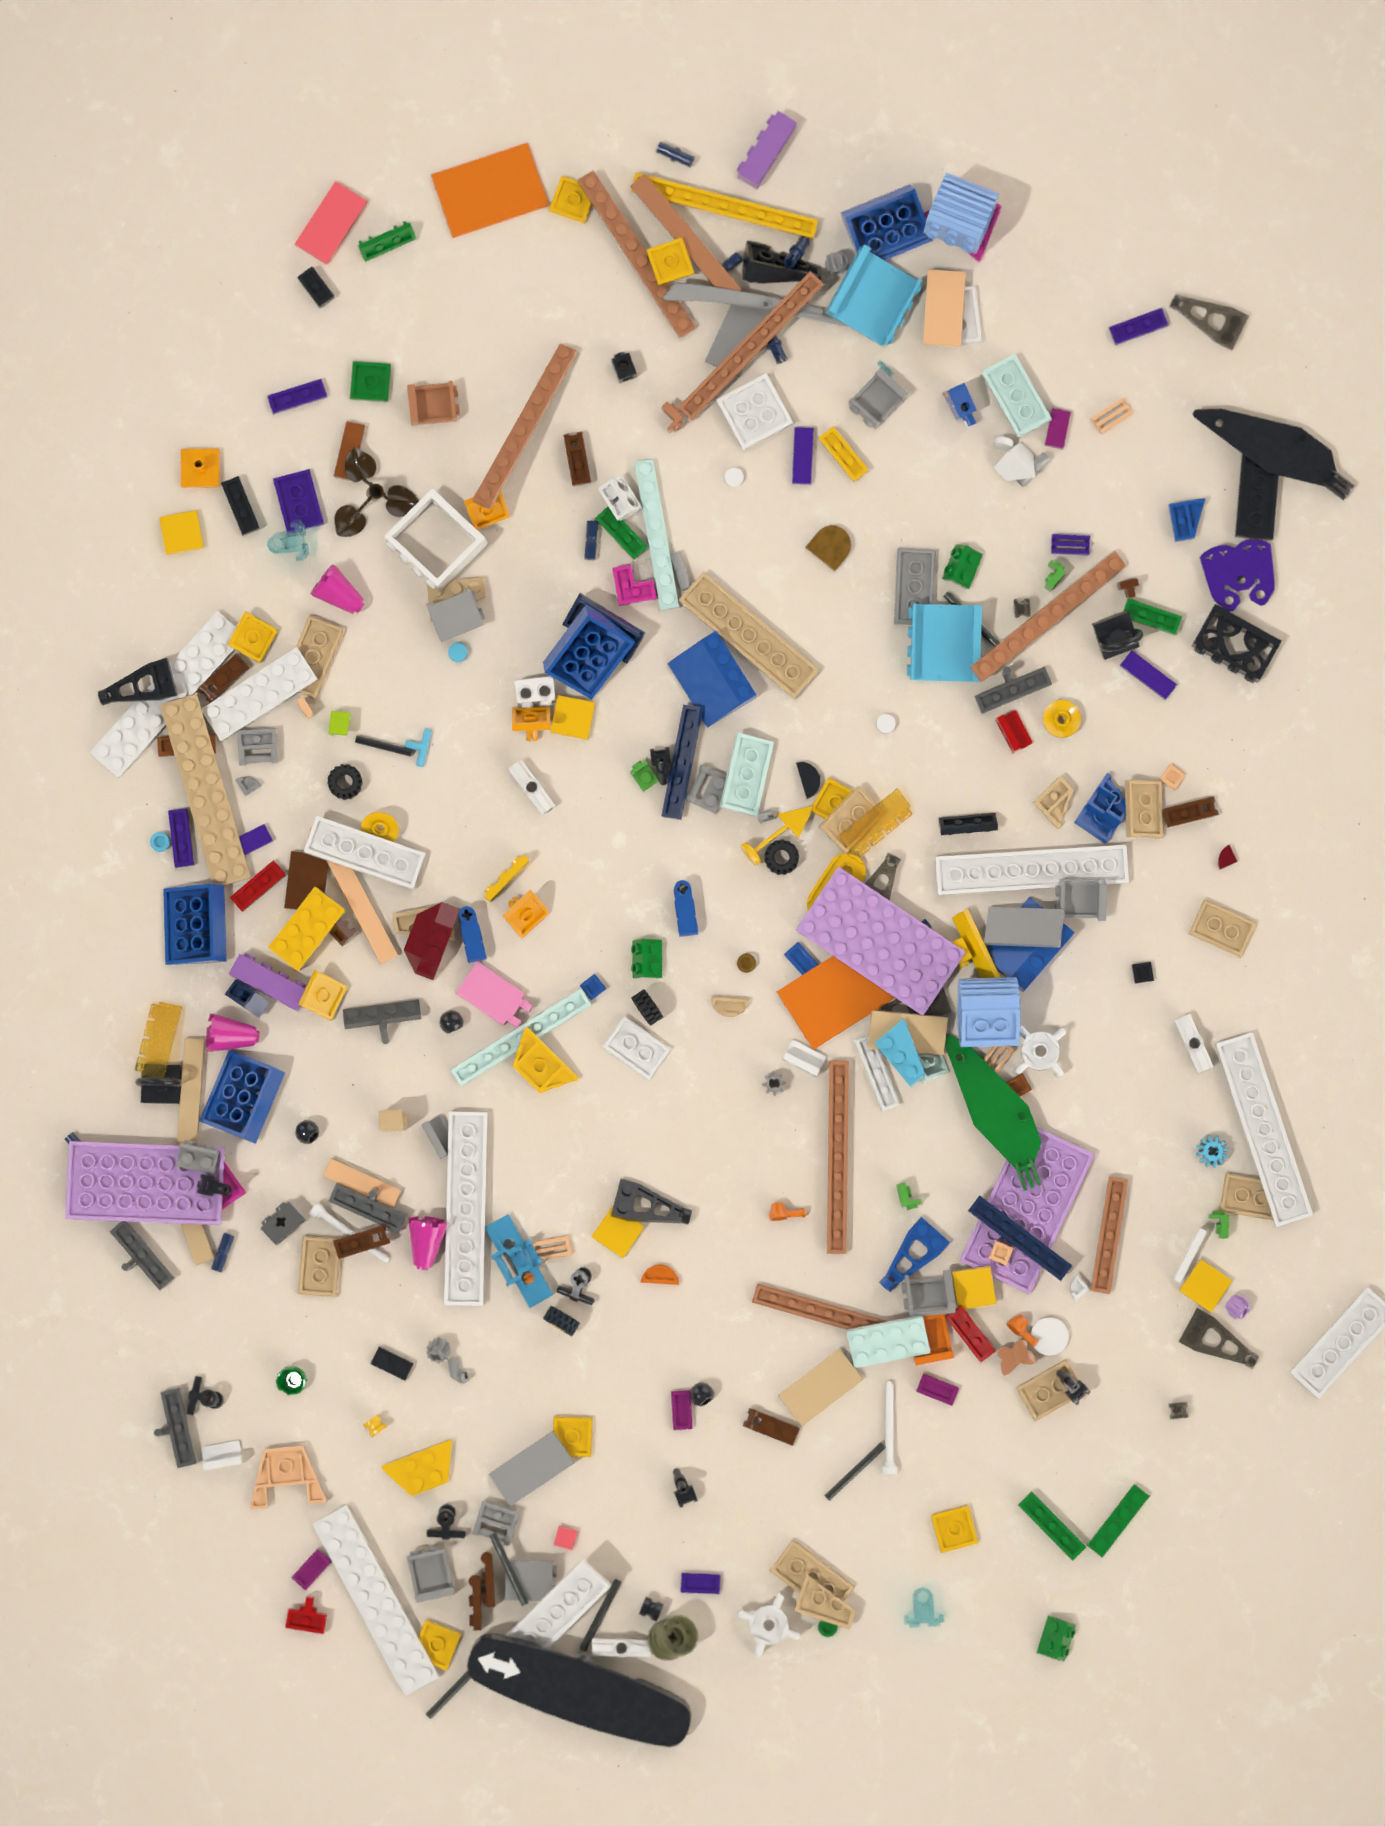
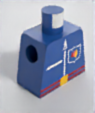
(957, 396)

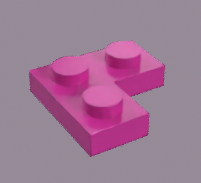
(631, 592)

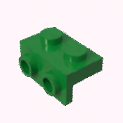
(962, 566)
(646, 958)
(1056, 1638)

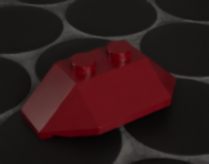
(429, 938)

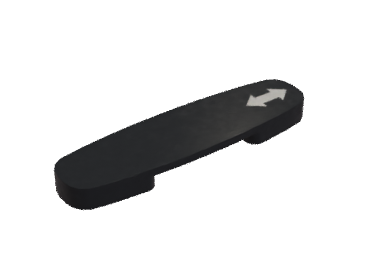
(579, 1690)

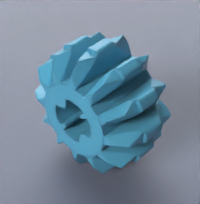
(1212, 1144)

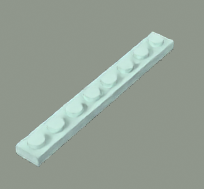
(656, 535)
(509, 1043)

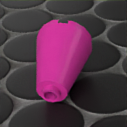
(338, 591)
(229, 1034)
(425, 1239)

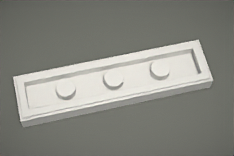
(877, 1075)

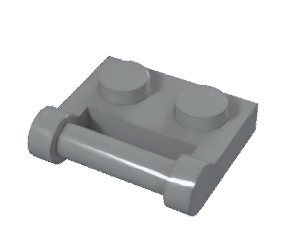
(257, 740)
(712, 796)
(496, 1516)

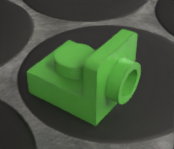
(1053, 579)
(643, 775)
(904, 1194)
(1222, 1227)

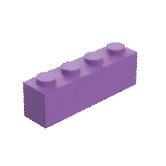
(766, 150)
(268, 982)

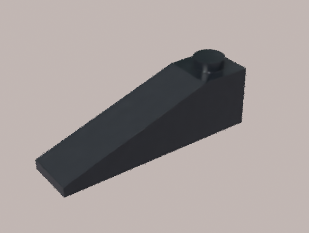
(767, 266)

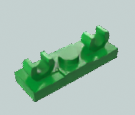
(386, 241)

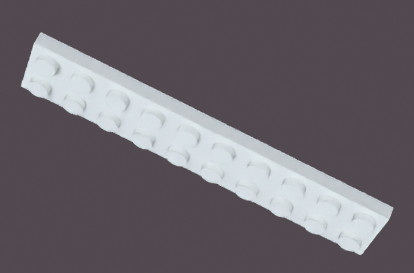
(145, 718)
(1029, 869)
(1264, 1129)
(465, 1208)
(376, 1600)

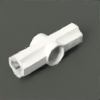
(539, 797)
(1188, 1031)
(607, 1647)

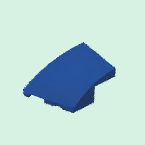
(1103, 811)

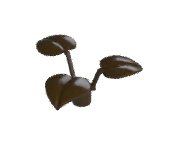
(357, 468)

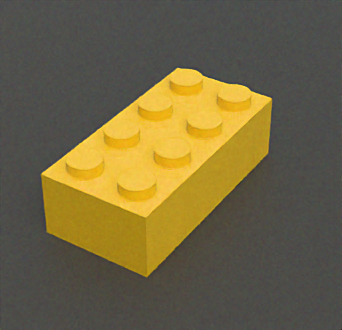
(307, 928)

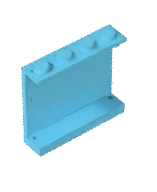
(873, 297)
(944, 642)

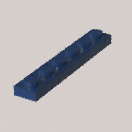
(682, 762)
(1020, 1238)

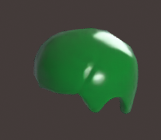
(291, 1380)

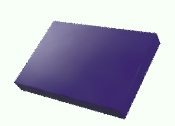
(298, 499)

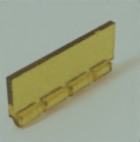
(878, 818)
(161, 1040)

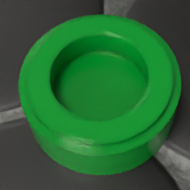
(826, 1629)

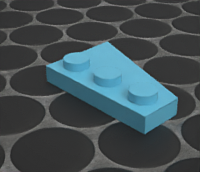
(901, 1052)

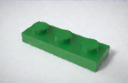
(621, 533)
(1152, 616)

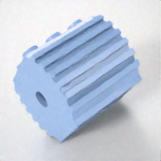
(961, 213)
(988, 1012)

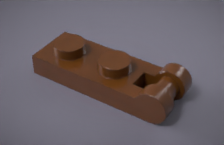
(577, 459)
(224, 678)
(1189, 812)
(360, 1242)
(771, 1427)
(488, 1578)
(475, 1601)

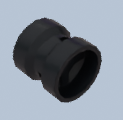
(651, 1609)

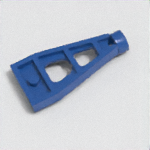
(925, 1235)

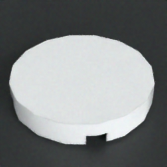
(1051, 1335)

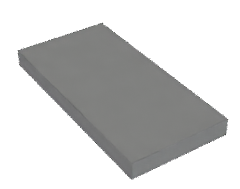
(734, 329)
(913, 581)
(1024, 927)
(531, 1468)

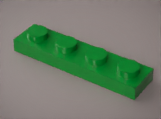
(1117, 1520)
(1051, 1526)

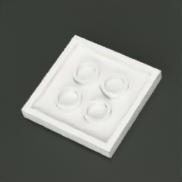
(754, 411)

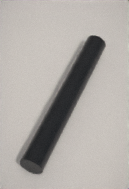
(384, 746)

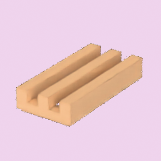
(1125, 408)
(1011, 1050)
(567, 1245)

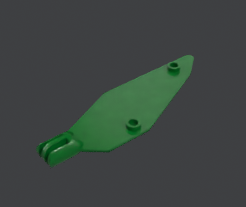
(996, 1110)

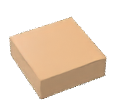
(305, 708)
(1172, 777)
(1000, 1253)

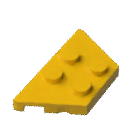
(539, 1064)
(422, 1470)

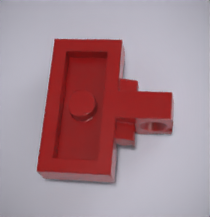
(306, 1618)

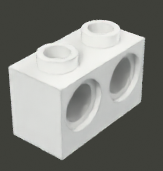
(619, 498)
(534, 686)

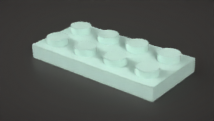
(1016, 395)
(746, 774)
(888, 1341)

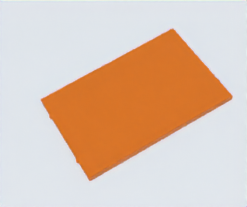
(490, 190)
(830, 1000)

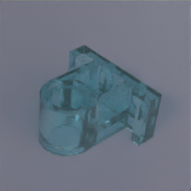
(291, 541)
(923, 1611)

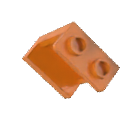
(938, 1340)

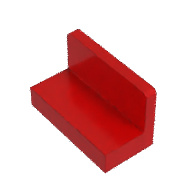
(1013, 731)

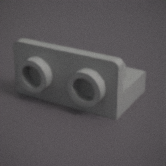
(197, 1158)

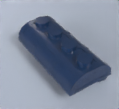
(631, 630)

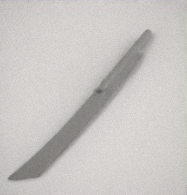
(704, 293)

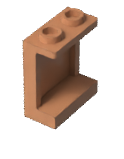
(433, 403)

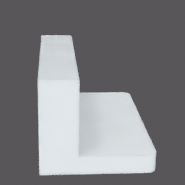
(804, 1058)
(221, 1455)

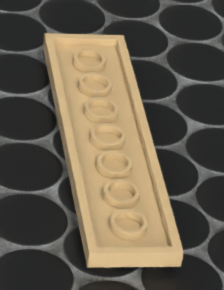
(748, 635)

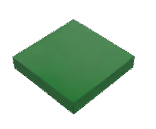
(370, 381)

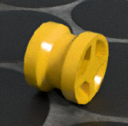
(374, 1425)

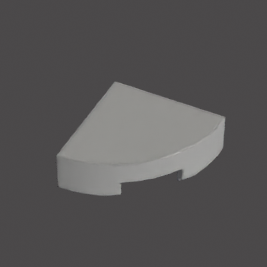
(248, 784)
(766, 816)

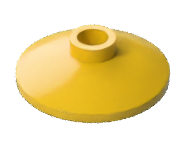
(1064, 709)
(389, 831)

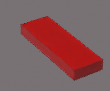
(257, 886)
(971, 1333)

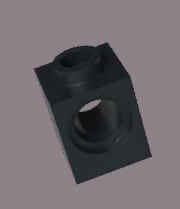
(623, 375)

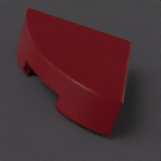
(1226, 858)

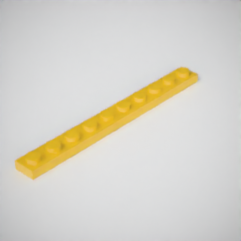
(734, 208)

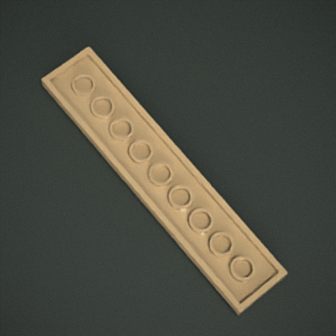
(205, 790)

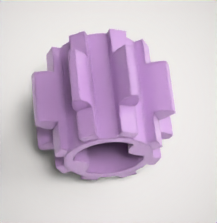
(1238, 1306)

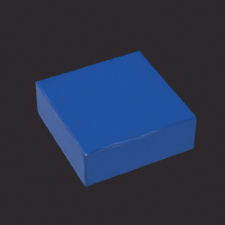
(593, 987)

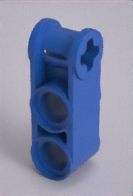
(685, 910)
(472, 936)

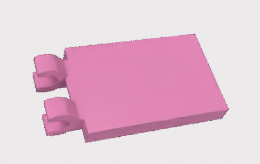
(493, 995)

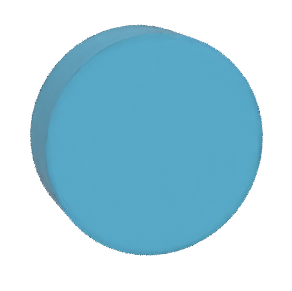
(457, 652)
(160, 842)

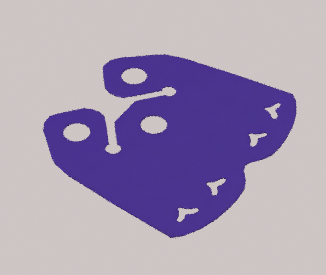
(1239, 562)

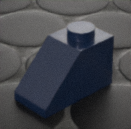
(247, 998)

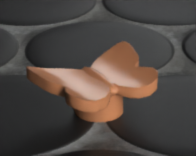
(1014, 1356)

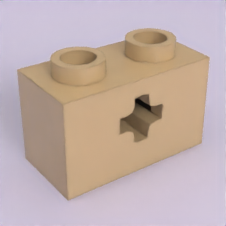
(393, 1120)

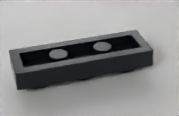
(240, 506)
(968, 824)

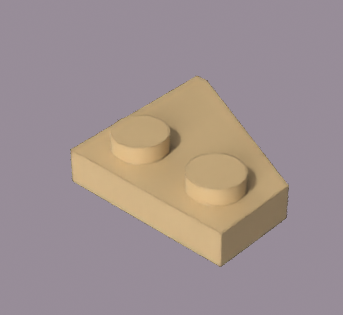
(1054, 801)

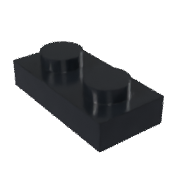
(315, 287)
(392, 1363)

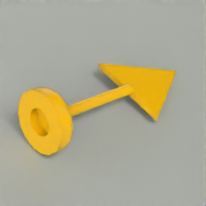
(794, 820)

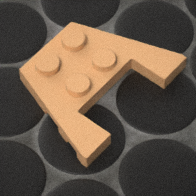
(282, 1468)

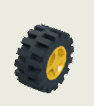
(561, 1320)

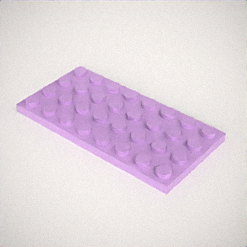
(880, 941)
(137, 1185)
(1037, 1210)

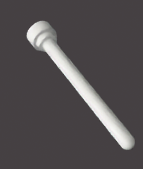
(320, 1212)
(889, 1467)

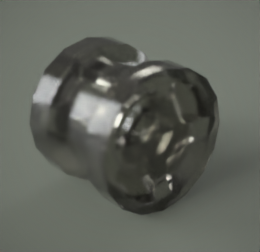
(1022, 608)
(1178, 1410)

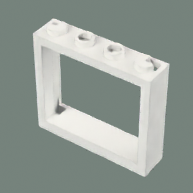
(433, 582)

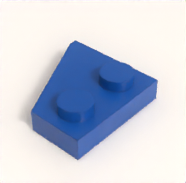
(1185, 518)

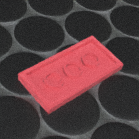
(331, 223)

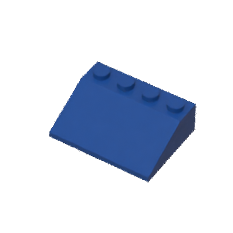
(887, 223)
(588, 652)
(712, 679)
(194, 924)
(1024, 961)
(242, 1096)

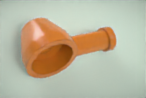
(779, 1212)
(1018, 1325)

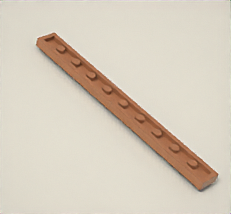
(634, 252)
(750, 346)
(524, 426)
(1047, 616)
(837, 1157)

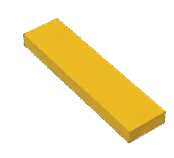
(975, 944)

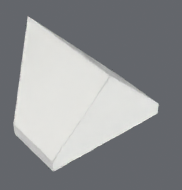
(1016, 464)

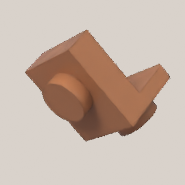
(672, 412)

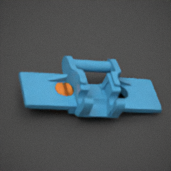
(526, 1260)

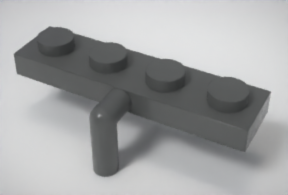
(1012, 689)
(382, 1015)
(368, 1206)
(141, 1255)
(177, 1428)

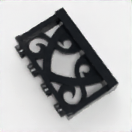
(1262, 639)

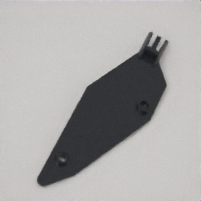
(1277, 448)

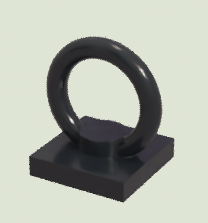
(1116, 635)
(161, 1090)

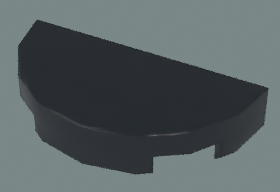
(809, 778)

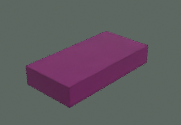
(1057, 428)
(937, 1389)
(681, 1410)
(311, 1569)

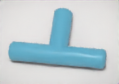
(421, 747)

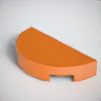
(660, 1275)

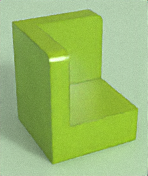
(339, 723)

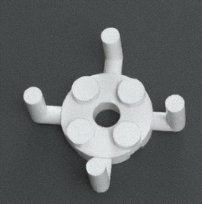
(1036, 1062)
(762, 1614)

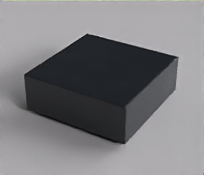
(1142, 972)

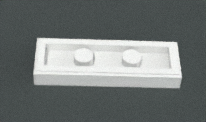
(1189, 1255)

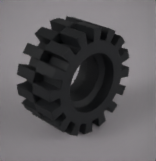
(344, 770)
(773, 865)
(647, 1007)

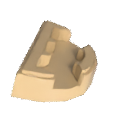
(729, 1006)

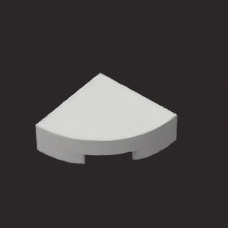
(1078, 1287)

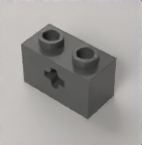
(292, 1221)

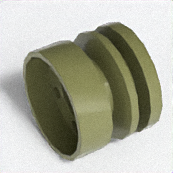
(672, 1637)

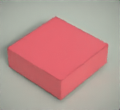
(565, 1538)

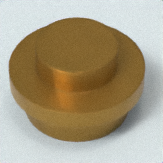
(746, 963)

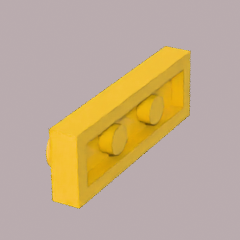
(843, 454)
(505, 878)

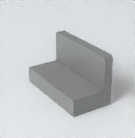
(438, 1135)

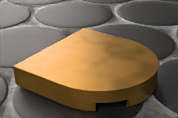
(830, 546)

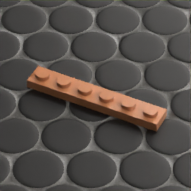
(1109, 1235)

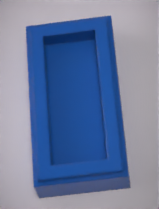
(800, 958)

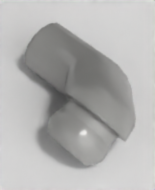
(456, 1373)

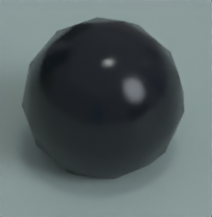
(451, 1021)
(307, 1132)
(701, 1394)

